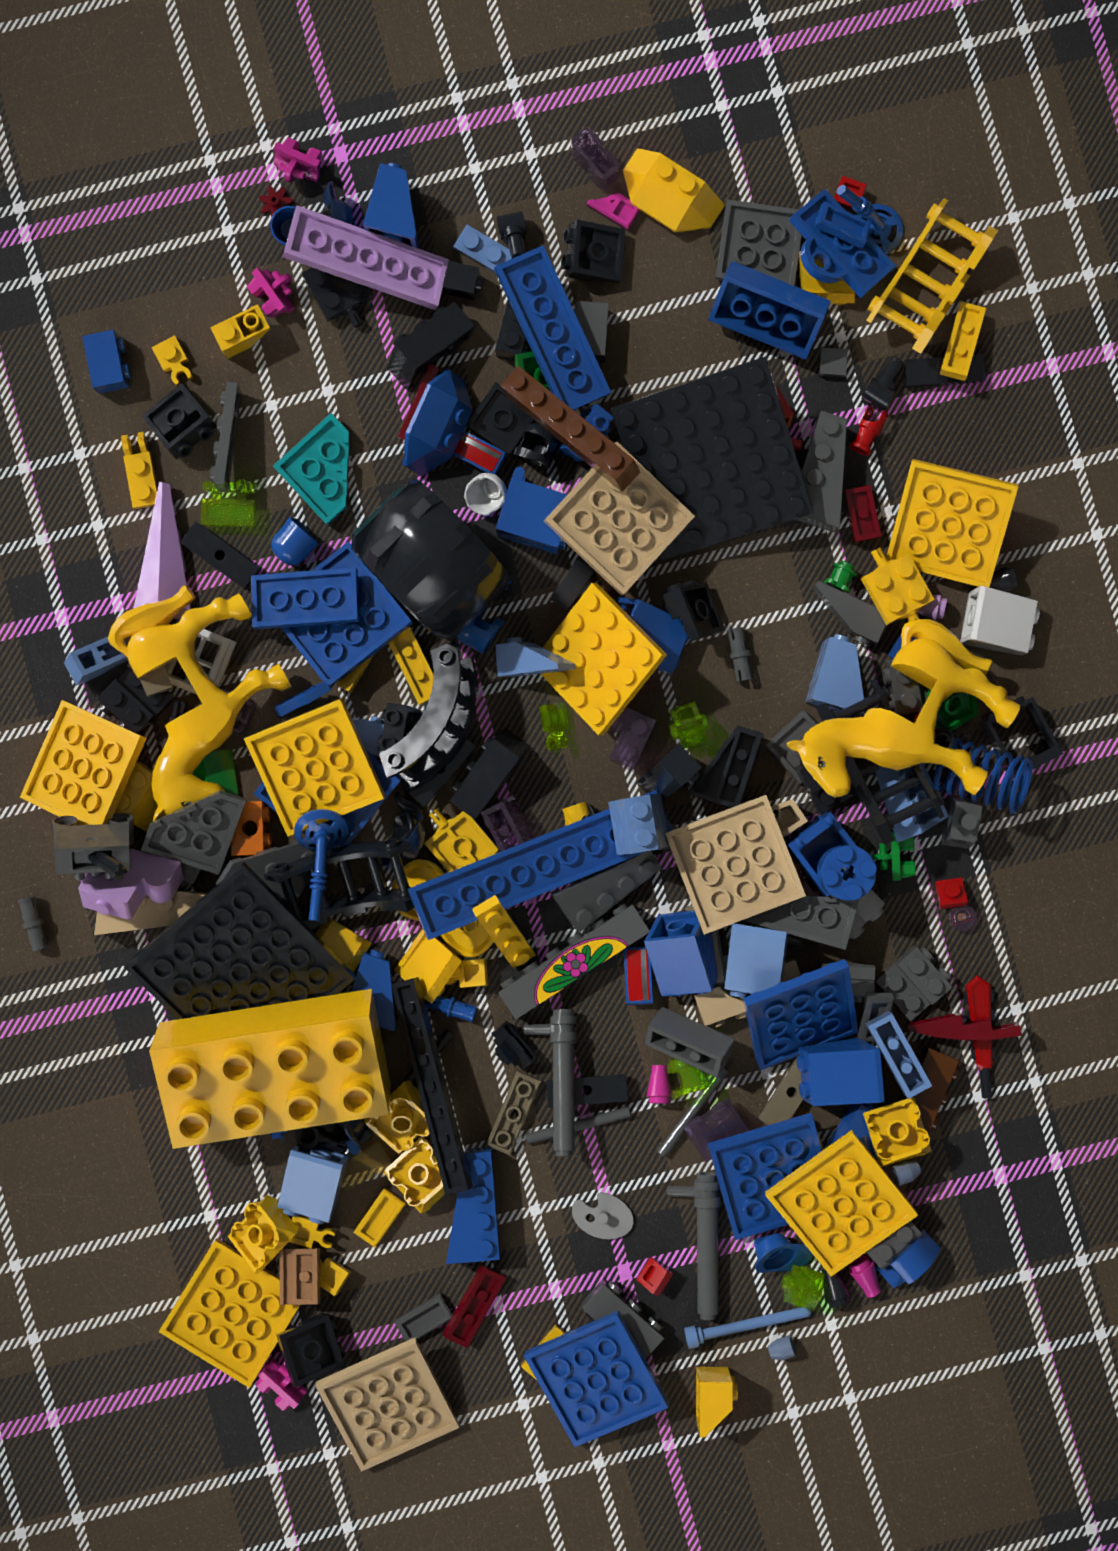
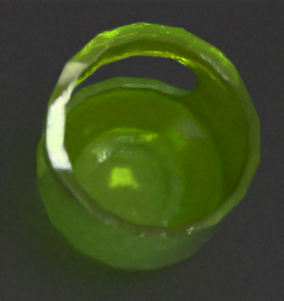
(691, 1078)

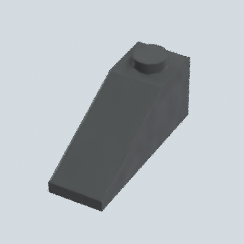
(854, 615)

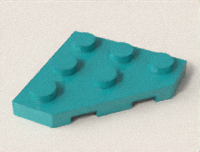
(319, 468)

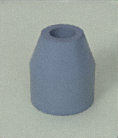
(905, 1172)
(782, 1348)

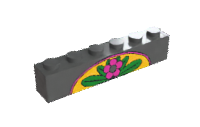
(573, 961)

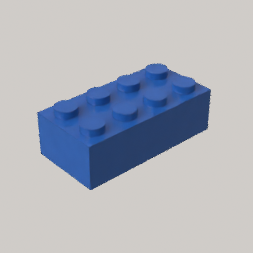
(768, 310)

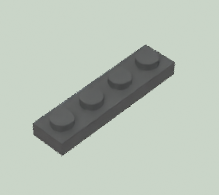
(227, 427)

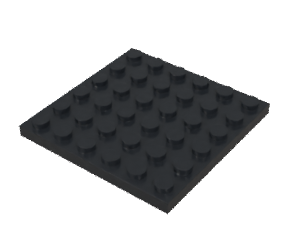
(719, 452)
(237, 953)

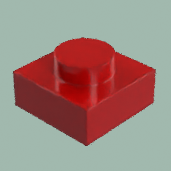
(855, 186)
(951, 893)
(654, 1276)

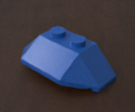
(437, 423)

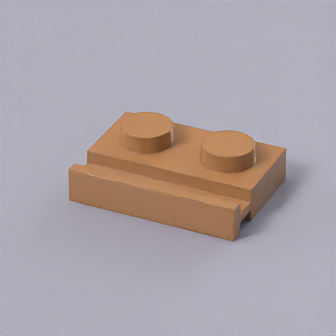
(300, 1276)

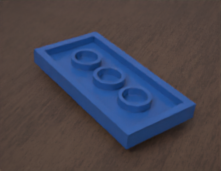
(305, 598)

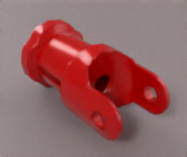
(868, 432)

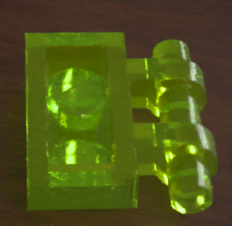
(229, 512)

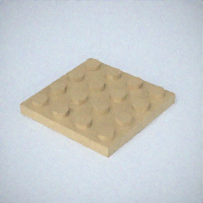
(618, 529)
(735, 864)
(387, 1404)

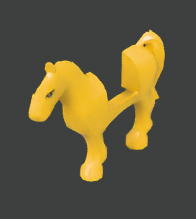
(211, 723)
(894, 742)

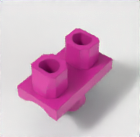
(297, 163)
(276, 288)
(277, 1378)

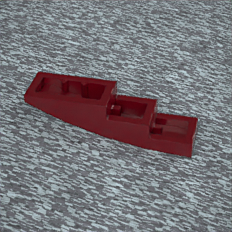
(952, 1027)

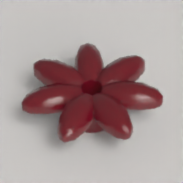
(269, 200)

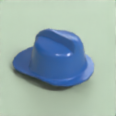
(779, 1254)

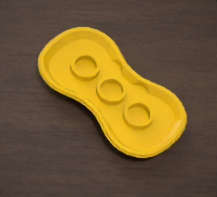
(465, 941)

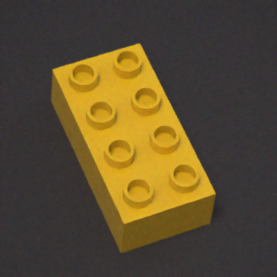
(271, 1068)

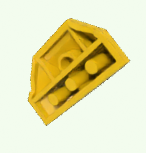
(670, 192)

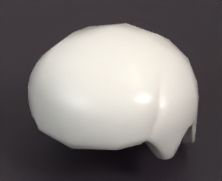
(485, 494)

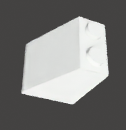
(999, 621)

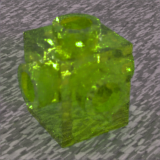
(688, 730)
(802, 1287)

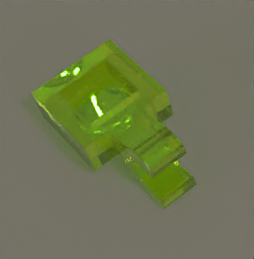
(554, 721)

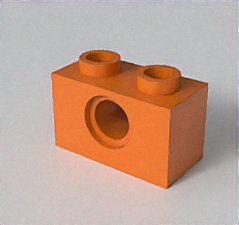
(249, 845)

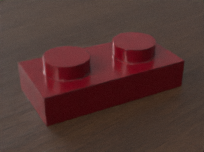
(862, 513)

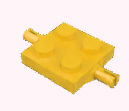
(897, 588)
(459, 841)

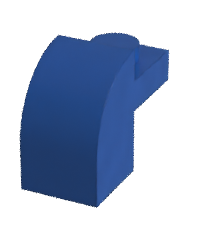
(911, 1262)

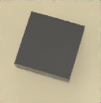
(833, 362)

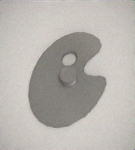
(611, 1216)

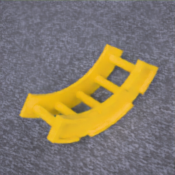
(946, 293)

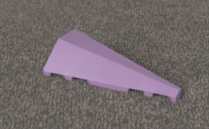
(163, 559)

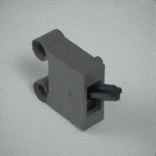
(93, 847)

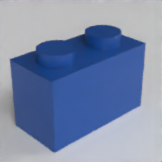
(106, 361)

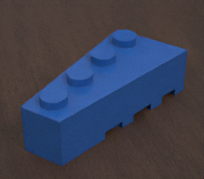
(475, 1216)

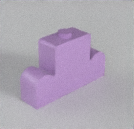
(121, 898)

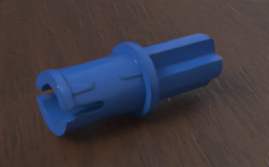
(453, 1008)

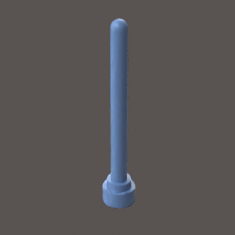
(696, 1336)

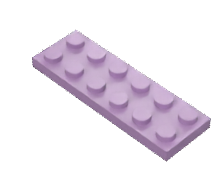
(365, 258)

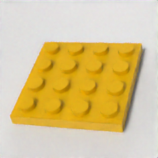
(952, 522)
(609, 657)
(315, 765)
(82, 766)
(841, 1203)
(229, 1314)

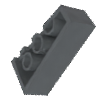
(824, 471)

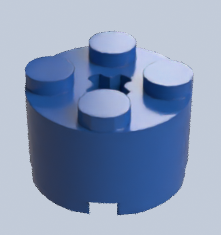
(861, 869)

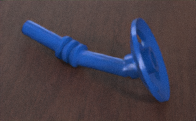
(879, 227)
(323, 843)

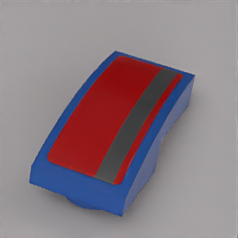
(479, 453)
(638, 976)

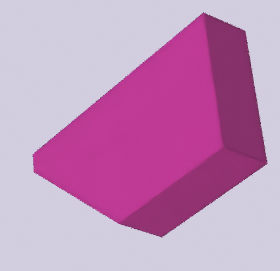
(616, 209)

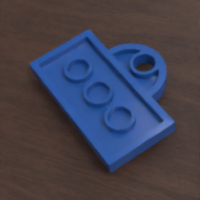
(841, 260)

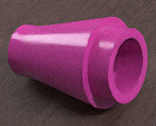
(659, 1085)
(864, 1273)

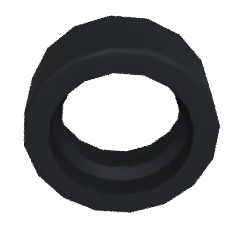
(573, 584)

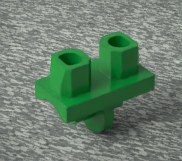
(899, 868)

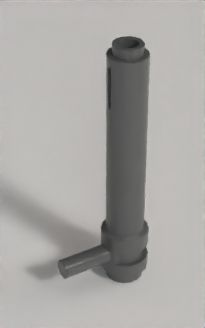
(563, 1039)
(707, 1203)

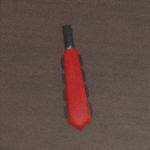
(979, 999)

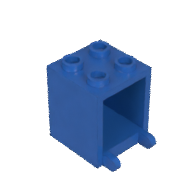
(525, 512)
(813, 841)

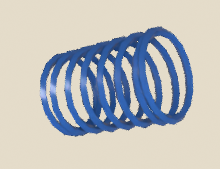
(1014, 805)

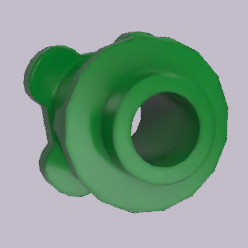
(841, 576)

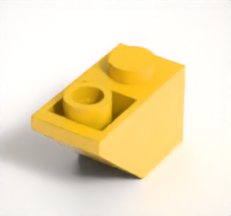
(240, 331)

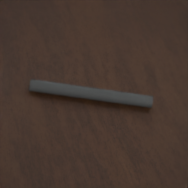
(690, 1114)
(581, 1124)

